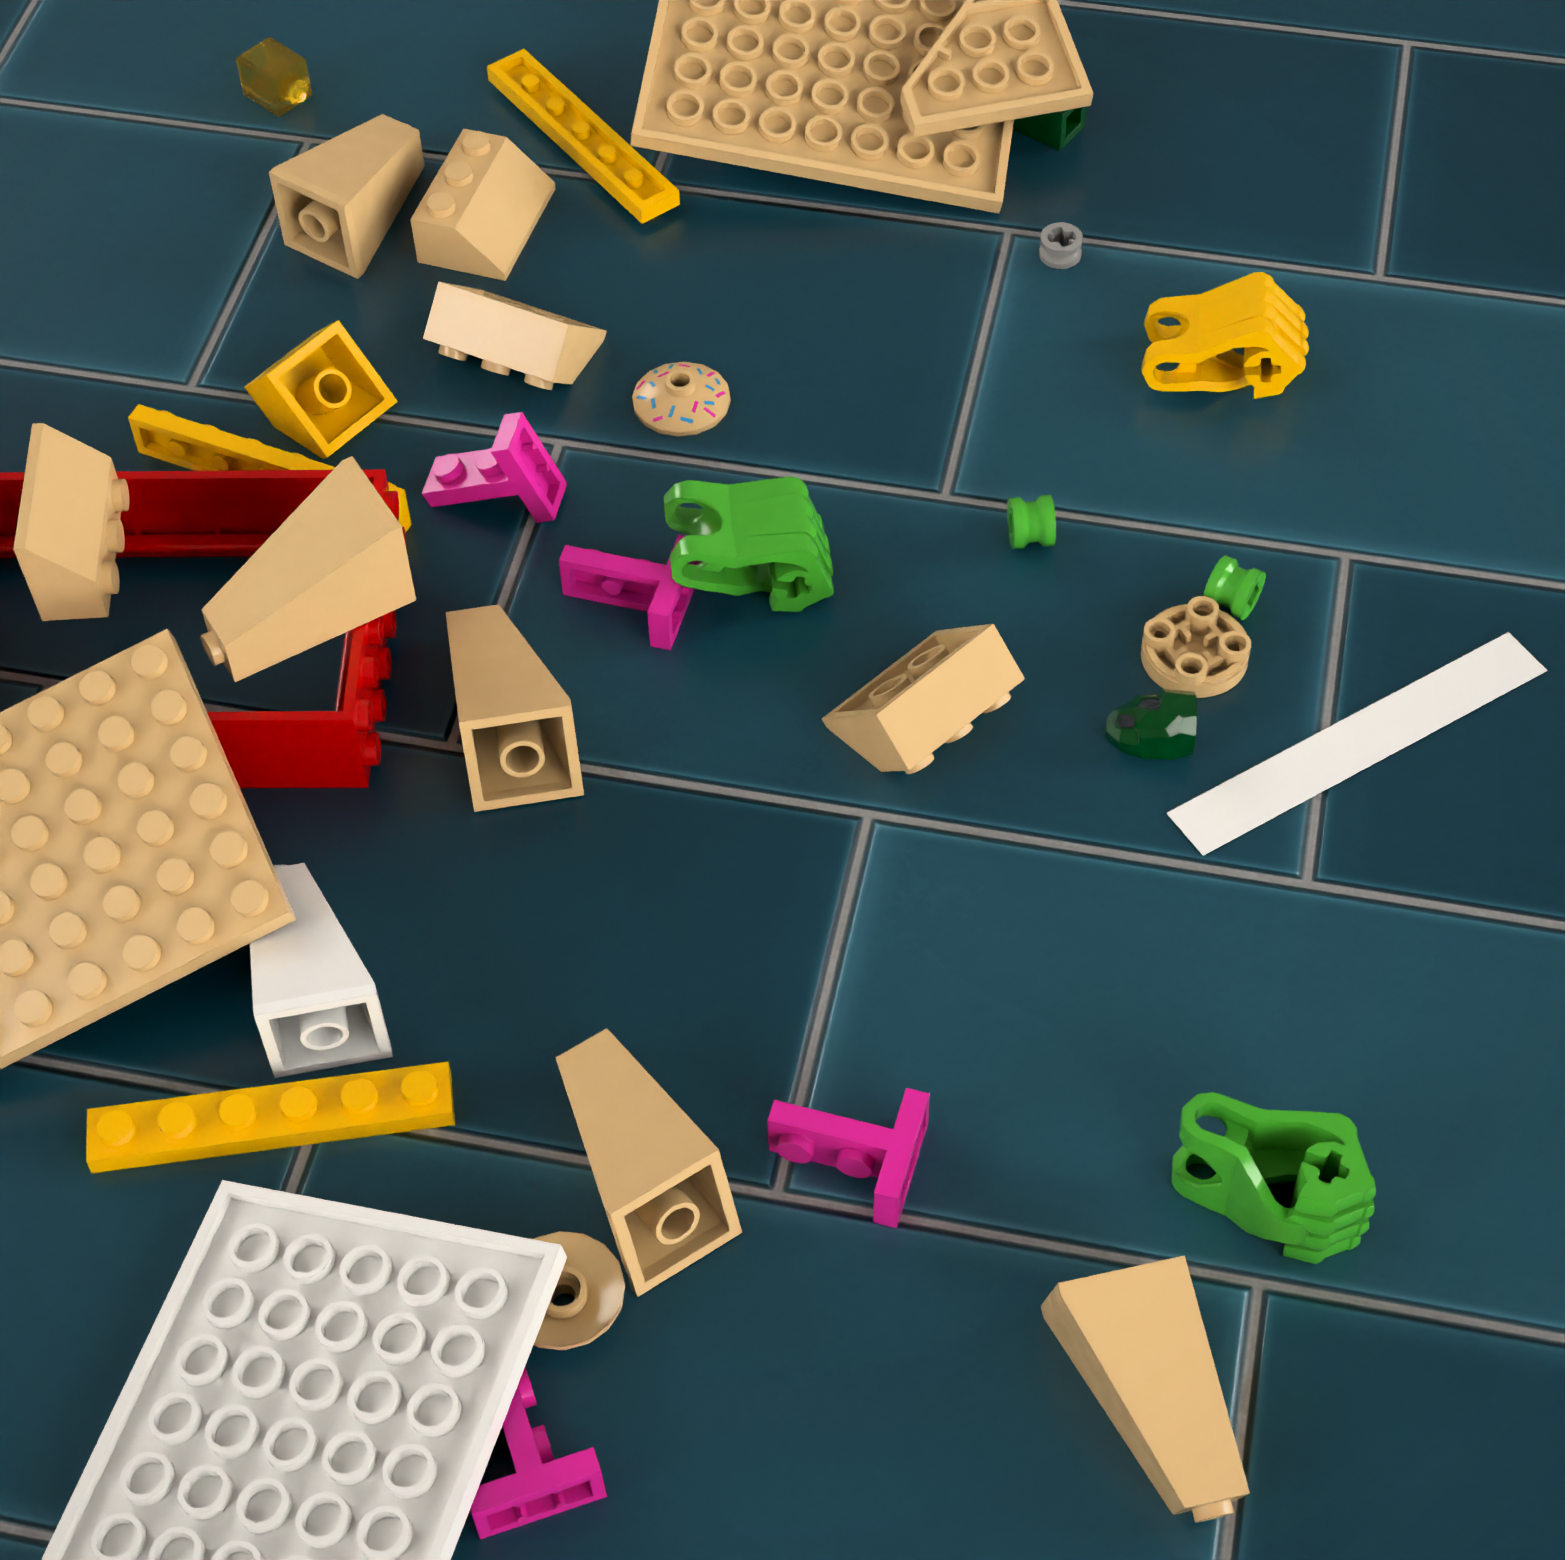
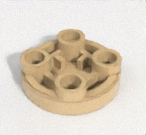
(1195, 648)

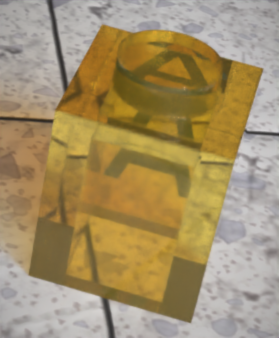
(274, 76)

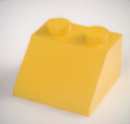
(322, 391)

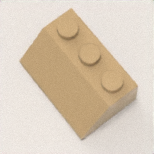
(480, 207)
(510, 335)
(70, 526)
(927, 698)

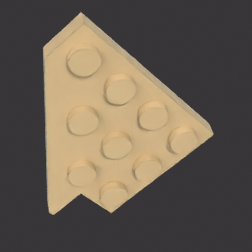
(996, 67)

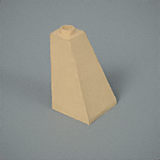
(347, 192)
(313, 579)
(510, 714)
(649, 1162)
(1154, 1374)

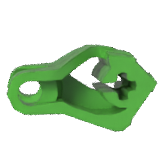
(751, 541)
(1266, 1146)

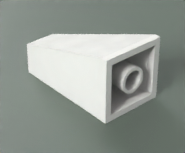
(312, 988)

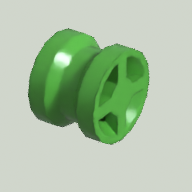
(1031, 521)
(1235, 586)

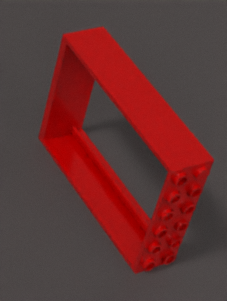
(233, 518)

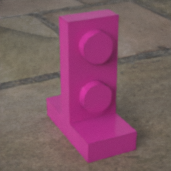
(510, 468)
(628, 584)
(857, 1147)
(540, 1483)

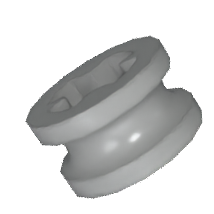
(1060, 245)

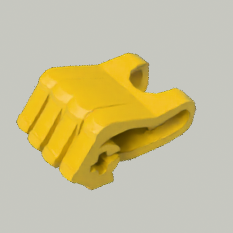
(1236, 315)

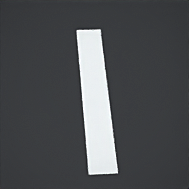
(1354, 743)

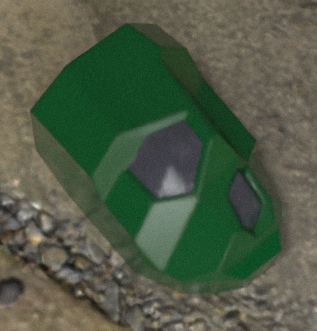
(1155, 725)

